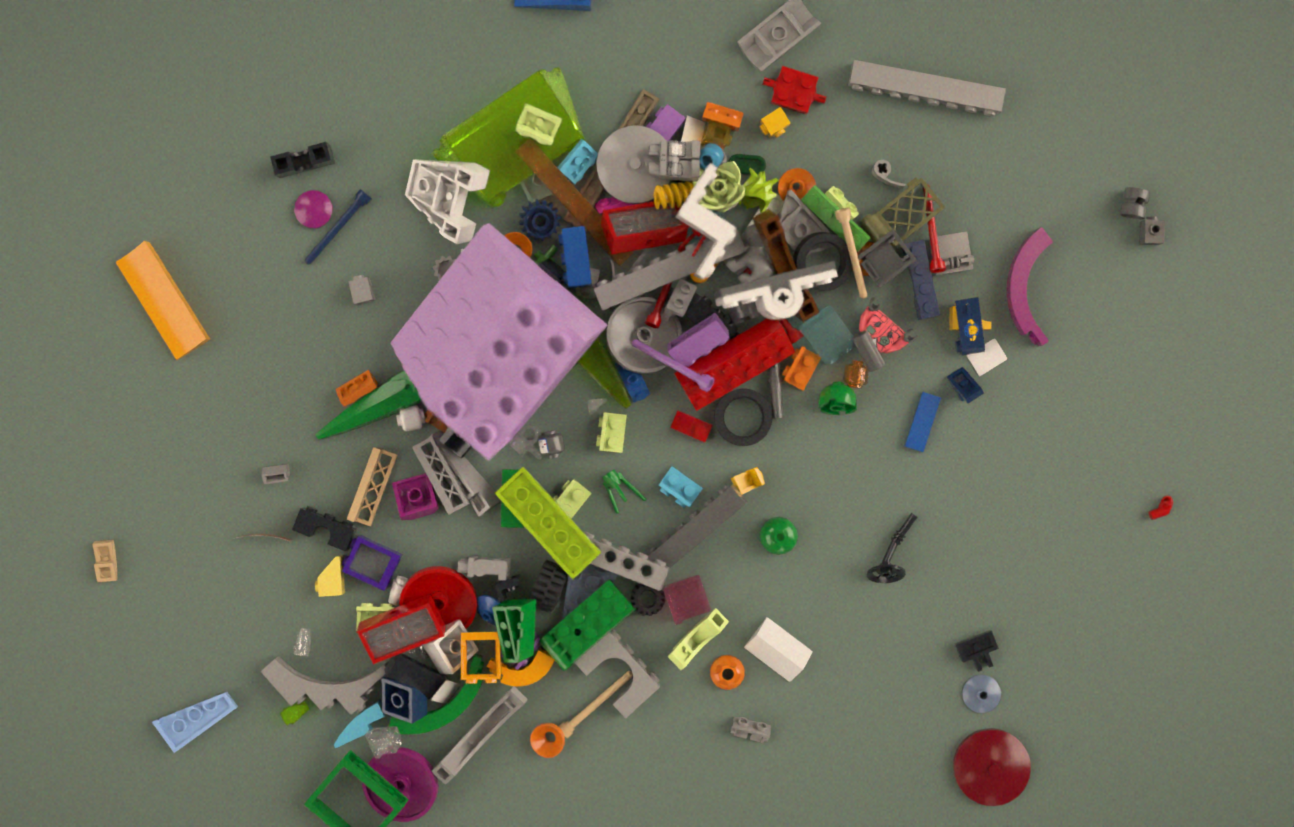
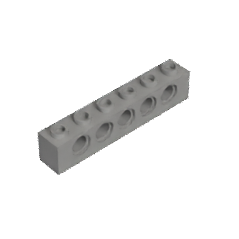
(659, 568)

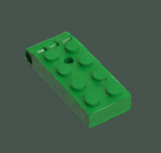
(594, 618)

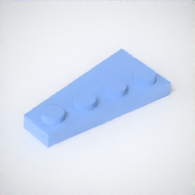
(190, 722)

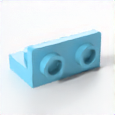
(578, 161)
(680, 487)

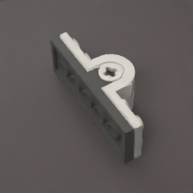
(785, 286)

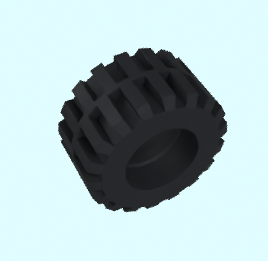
(548, 586)

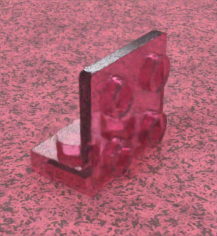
(686, 598)

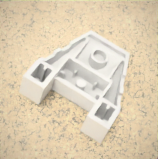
(441, 193)

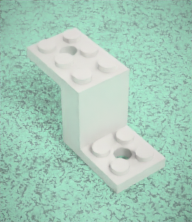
(706, 223)

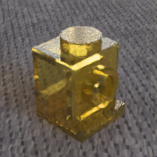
(716, 134)

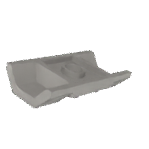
(778, 34)

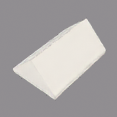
(778, 649)

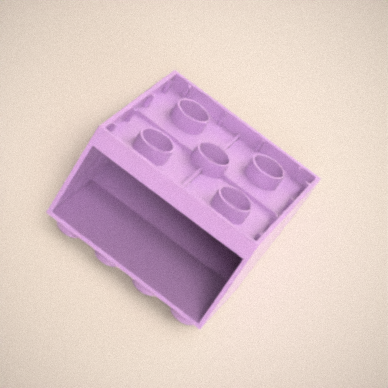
(493, 341)

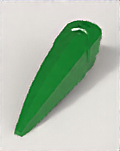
(379, 404)

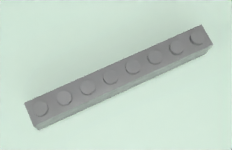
(926, 87)
(660, 272)

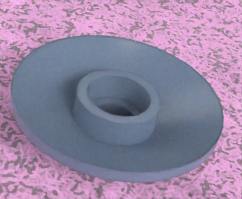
(972, 691)

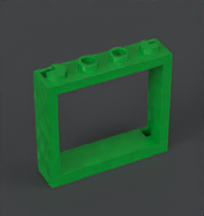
(369, 778)

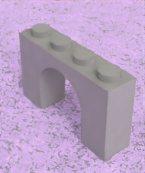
(643, 682)

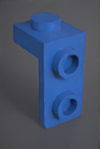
(634, 383)

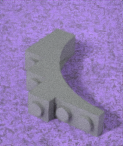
(295, 685)

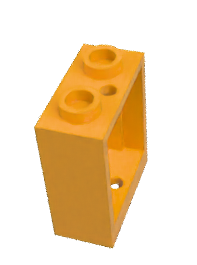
(472, 678)

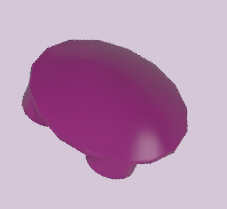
(313, 209)

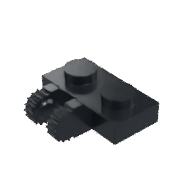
(977, 646)

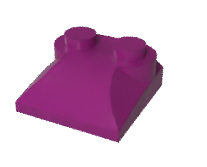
(415, 497)

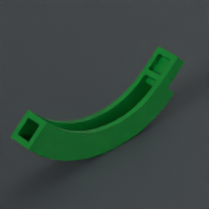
(444, 715)

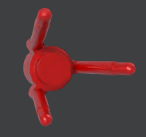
(695, 233)

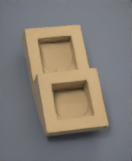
(106, 560)

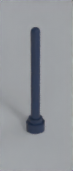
(360, 199)

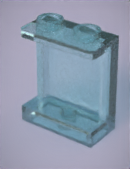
(827, 335)

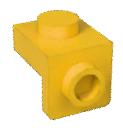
(748, 480)

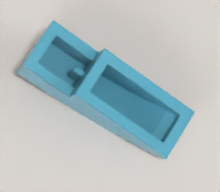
(360, 724)

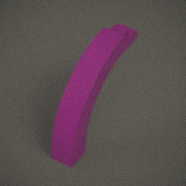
(1017, 285)

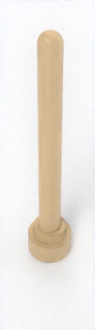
(843, 216)
(568, 727)

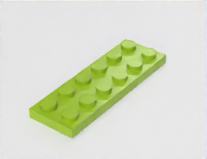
(548, 523)

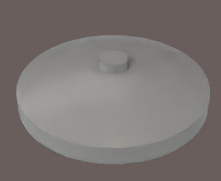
(625, 162)
(629, 324)

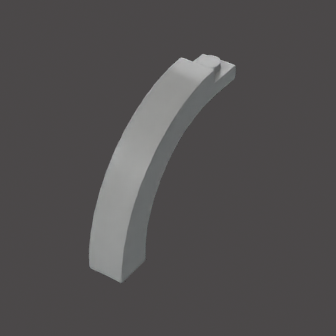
(479, 734)

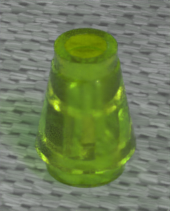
(293, 713)

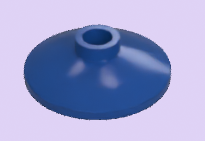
(484, 608)

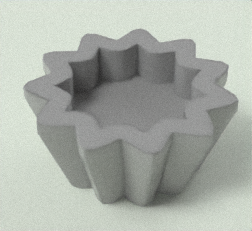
(442, 266)

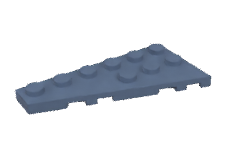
(585, 585)

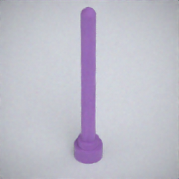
(704, 381)

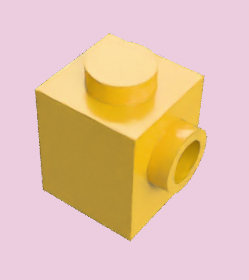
(774, 123)

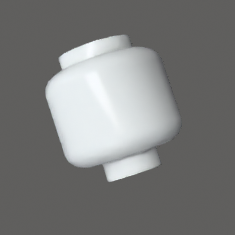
(411, 418)

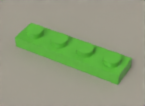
(825, 210)

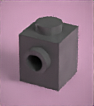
(1152, 231)

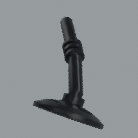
(887, 569)

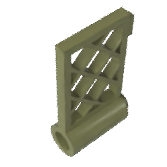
(878, 227)

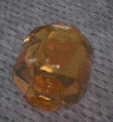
(856, 374)

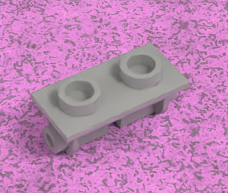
(759, 730)

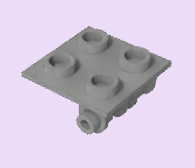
(955, 252)

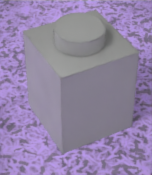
(361, 290)

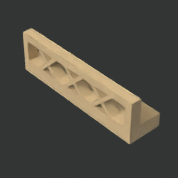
(365, 483)

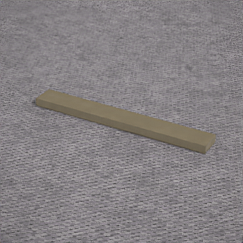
(636, 117)

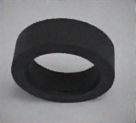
(814, 239)
(765, 424)

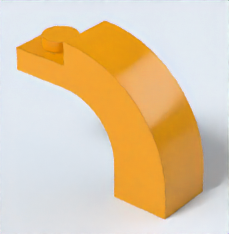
(525, 675)

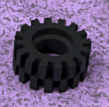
(644, 609)

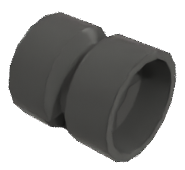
(1135, 203)

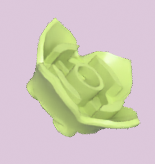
(725, 188)

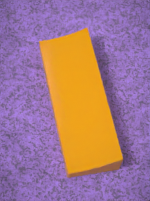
(162, 300)

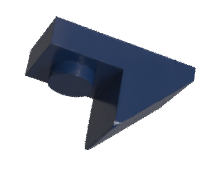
(965, 385)

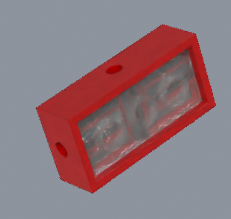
(641, 227)
(401, 629)

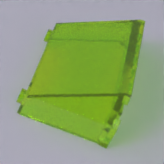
(492, 137)

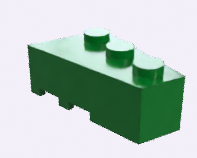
(516, 628)

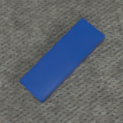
(922, 421)

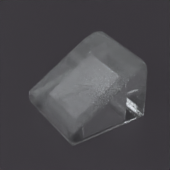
(594, 405)

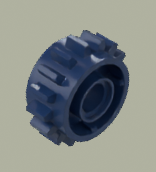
(539, 209)

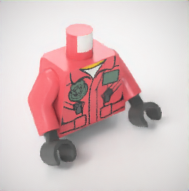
(883, 331)

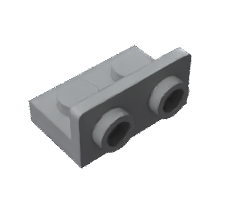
(679, 300)

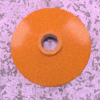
(793, 176)

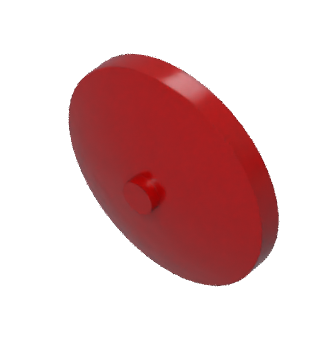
(449, 590)

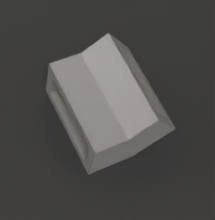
(268, 472)

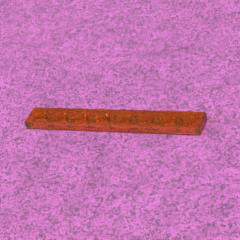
(567, 195)

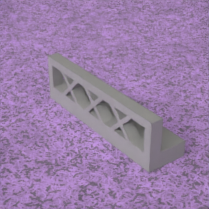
(436, 477)

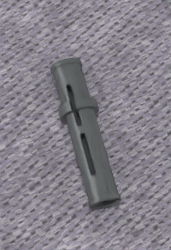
(776, 391)

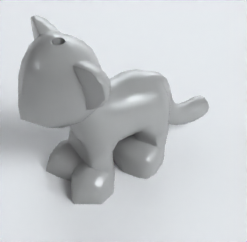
(752, 258)

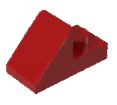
(691, 426)

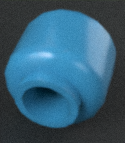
(710, 154)

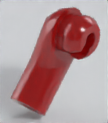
(1163, 509)

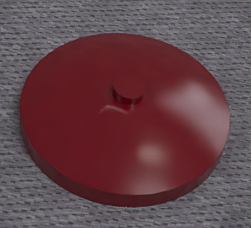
(991, 767)

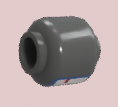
(551, 444)

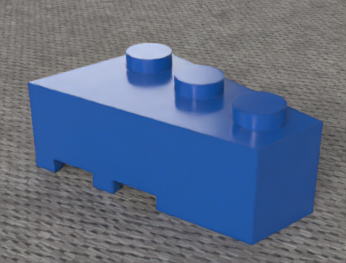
(575, 257)

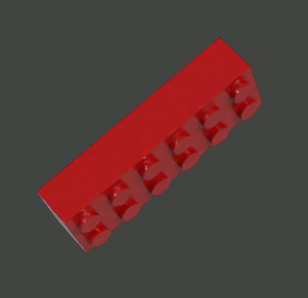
(737, 361)

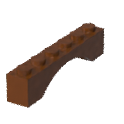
(775, 244)

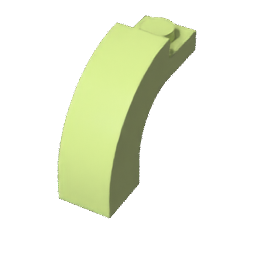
(697, 637)

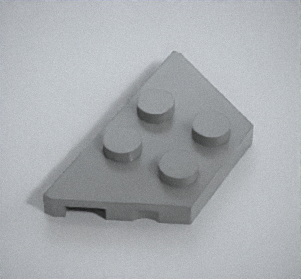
(799, 223)

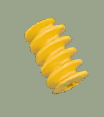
(671, 194)

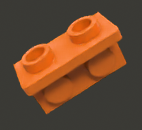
(723, 116)
(801, 368)
(356, 388)

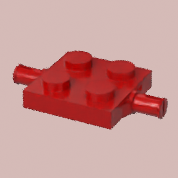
(794, 90)

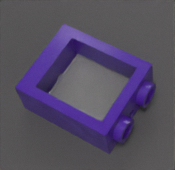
(371, 562)

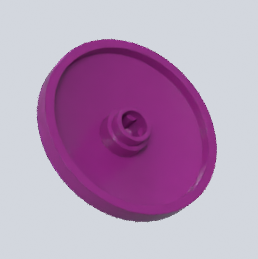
(411, 776)

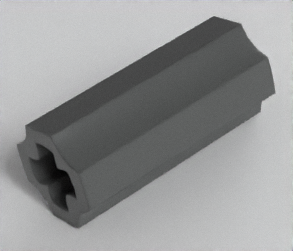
(868, 351)

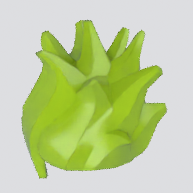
(758, 191)

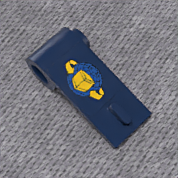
(969, 326)

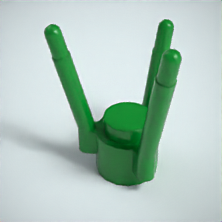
(612, 480)

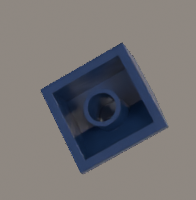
(402, 701)

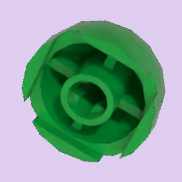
(837, 398)
(778, 535)

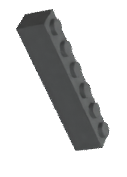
(699, 527)

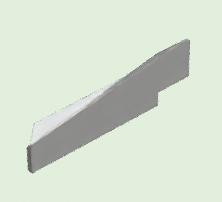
(472, 483)

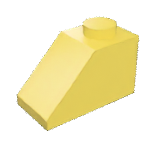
(331, 580)

